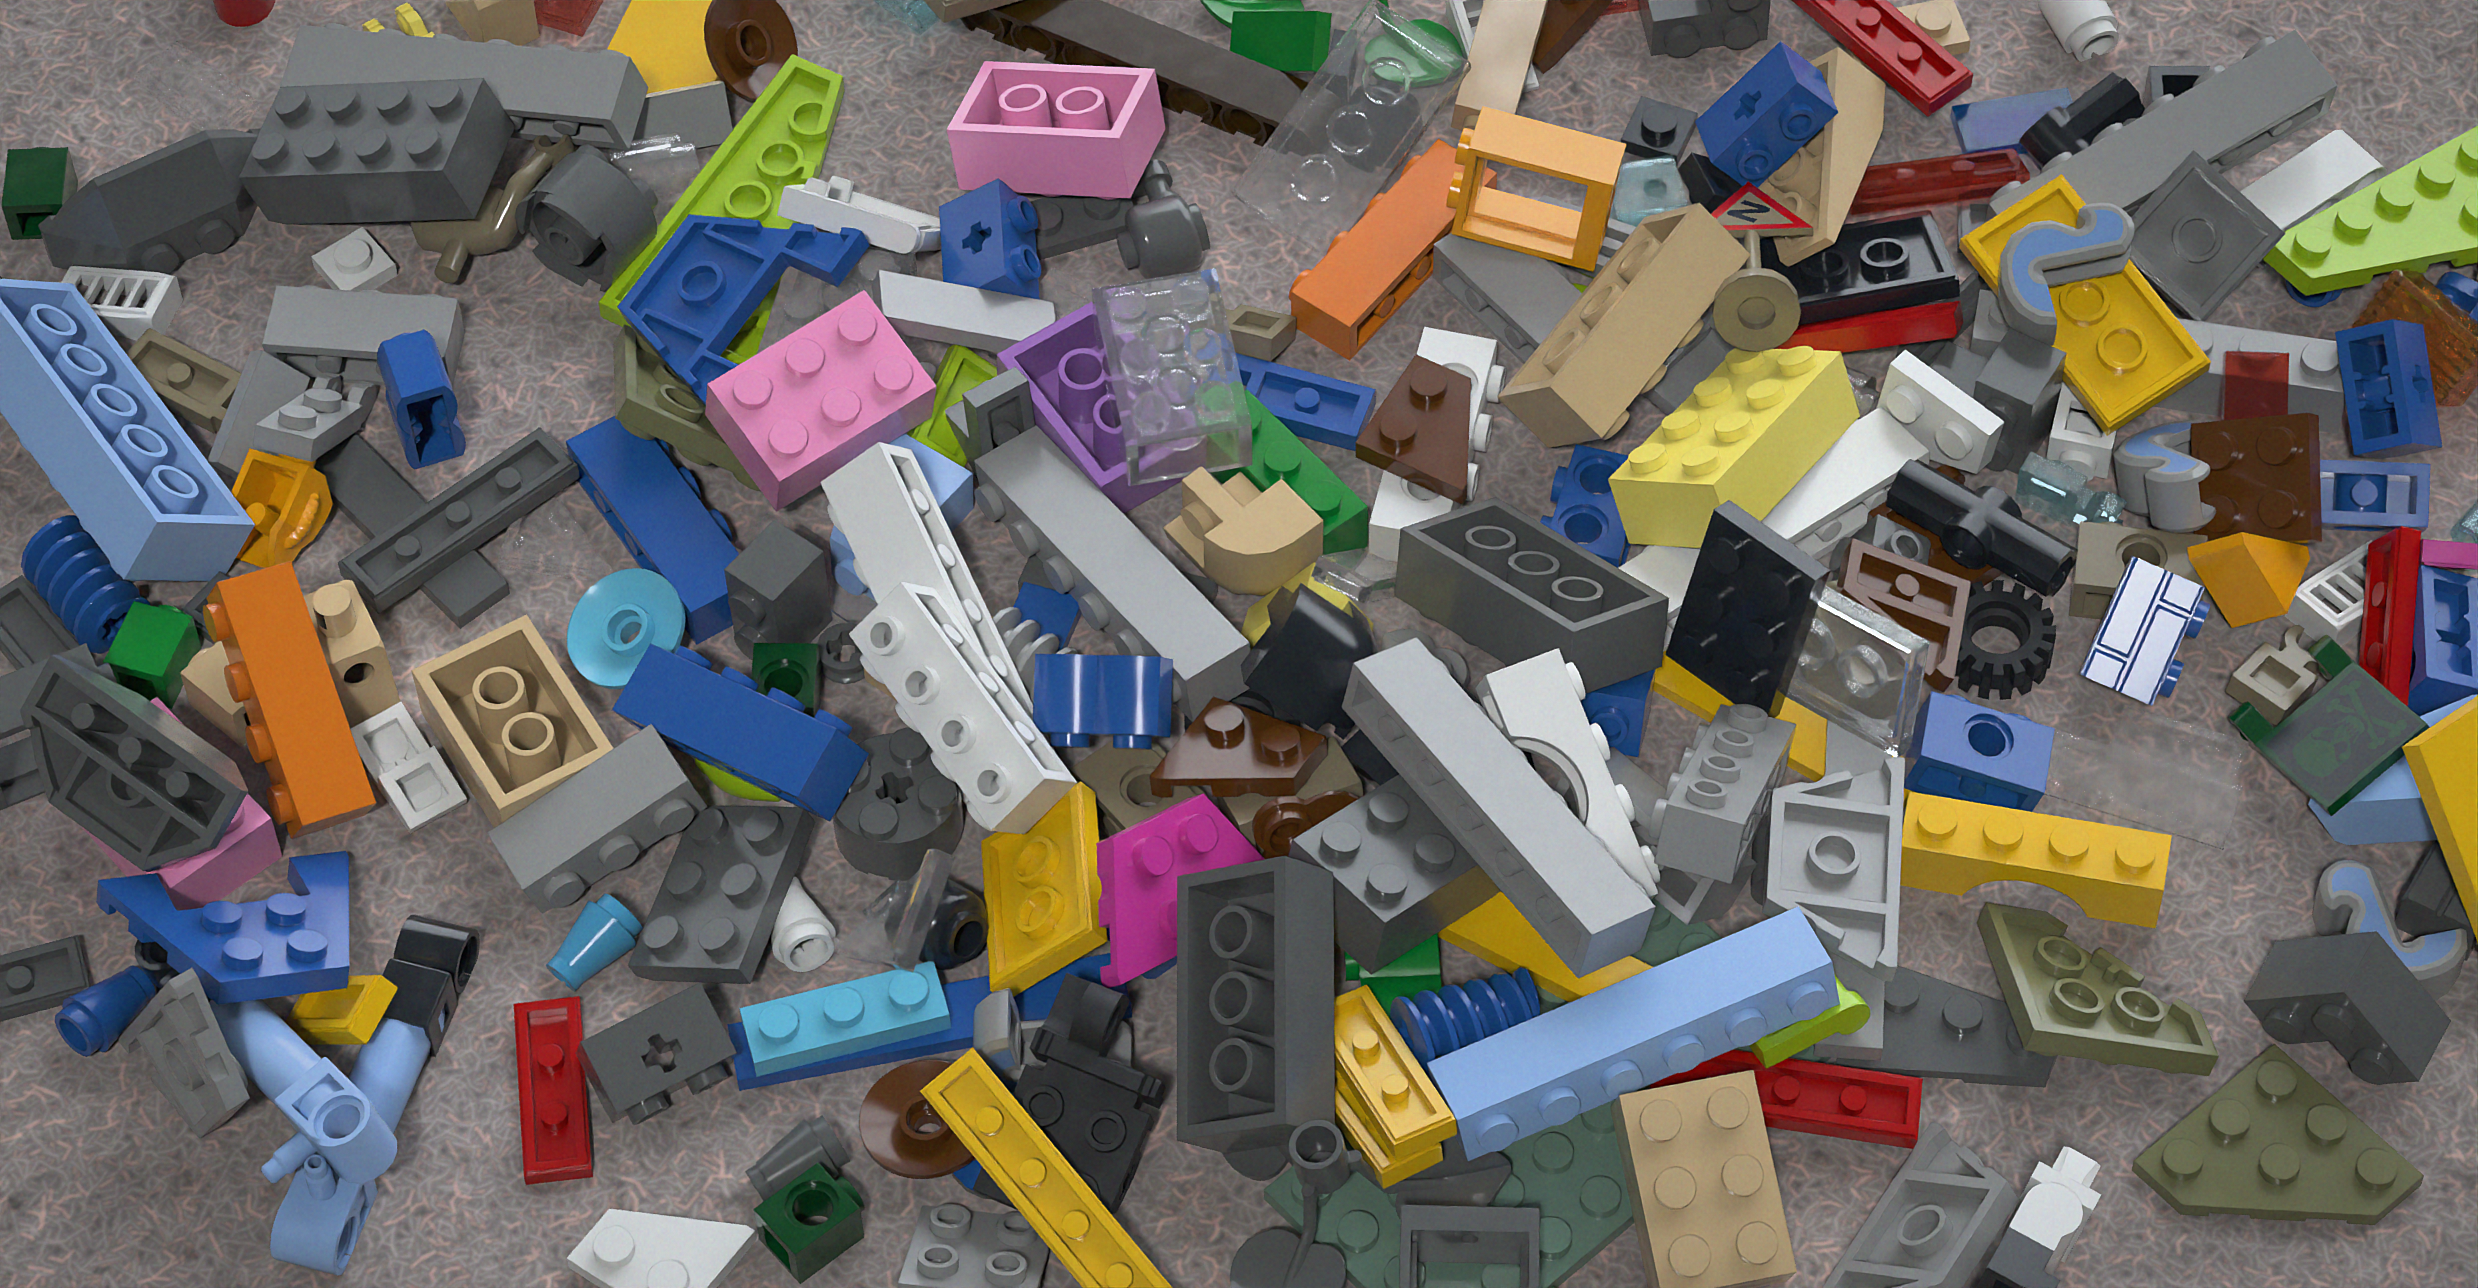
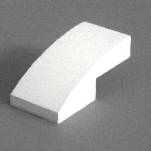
(406, 768)

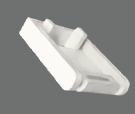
(883, 223)

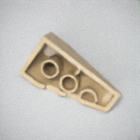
(1829, 167)

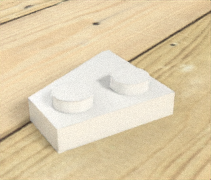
(1940, 415)
(659, 1251)

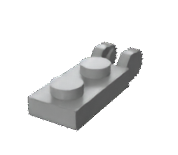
(316, 419)

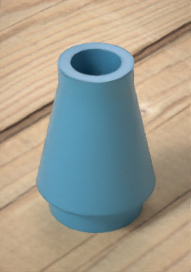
(595, 940)

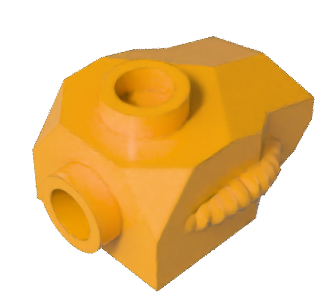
(286, 504)

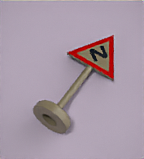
(1756, 305)

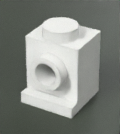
(2079, 439)

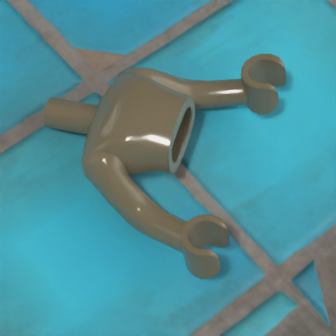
(495, 220)

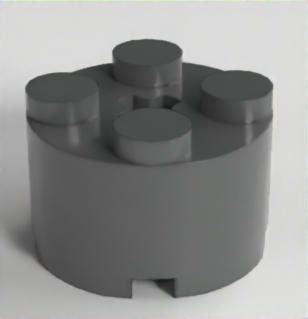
(588, 218)
(897, 808)

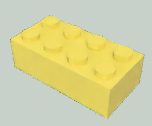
(1737, 439)

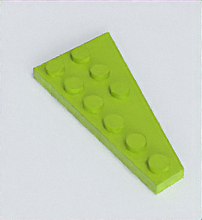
(771, 147)
(2397, 223)

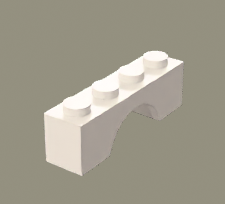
(1542, 714)

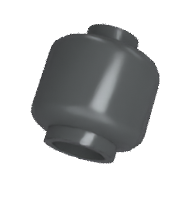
(1163, 237)

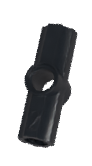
(1981, 527)

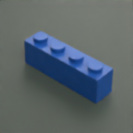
(659, 519)
(743, 731)

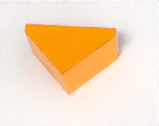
(2250, 575)

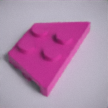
(1141, 874)

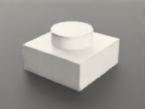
(354, 263)

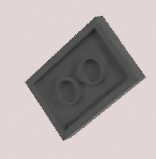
(722, 894)

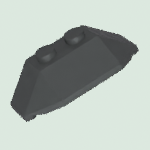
(157, 207)
(128, 768)

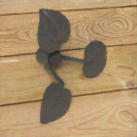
(1323, 1166)

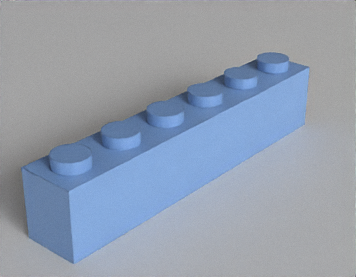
(1635, 1033)

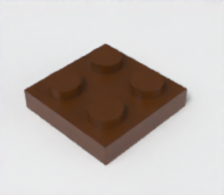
(2261, 476)

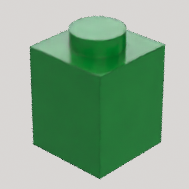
(153, 651)

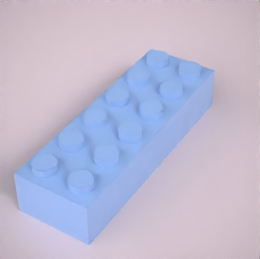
(111, 441)

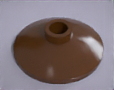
(748, 43)
(894, 1114)

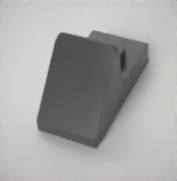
(992, 414)

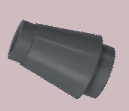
(797, 1153)

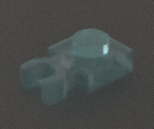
(2062, 493)

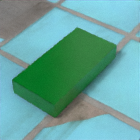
(1282, 38)

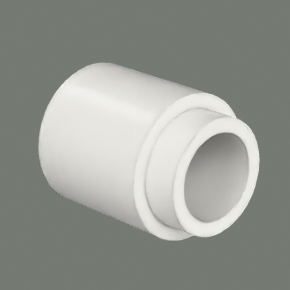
(2082, 26)

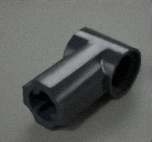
(2079, 123)

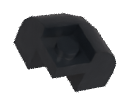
(1309, 657)

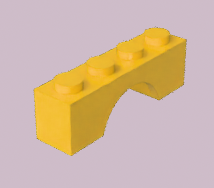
(2100, 866)

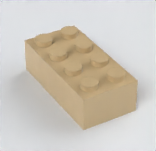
(1624, 328)

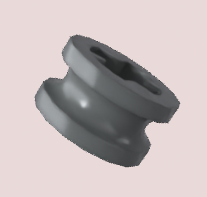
(831, 644)

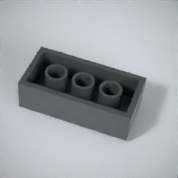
(377, 152)
(1530, 591)
(1393, 873)
(1254, 1003)

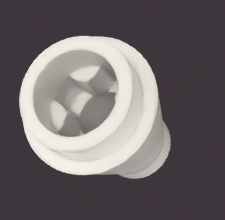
(801, 932)

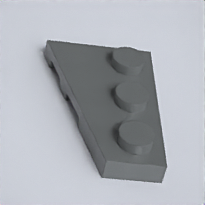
(1951, 1034)

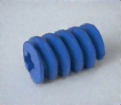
(78, 582)
(1463, 1016)

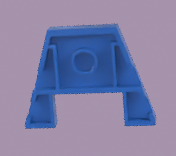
(714, 280)
(249, 947)

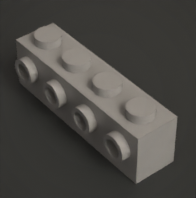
(1721, 792)

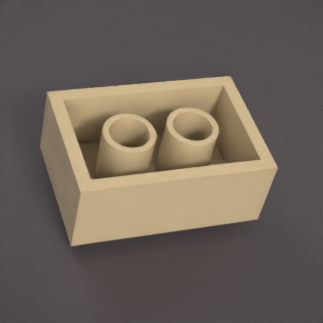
(508, 718)
(1703, 1185)

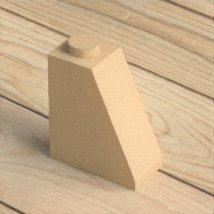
(1499, 59)

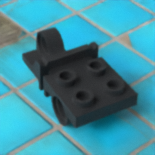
(1082, 1097)

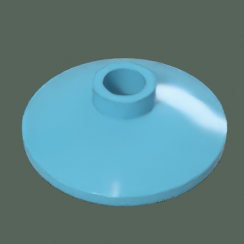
(612, 613)

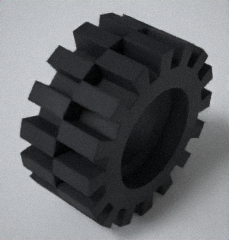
(2022, 618)

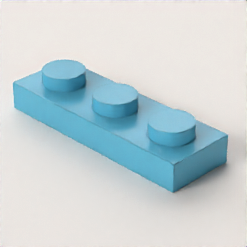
(845, 1018)

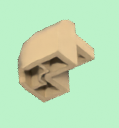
(1245, 536)

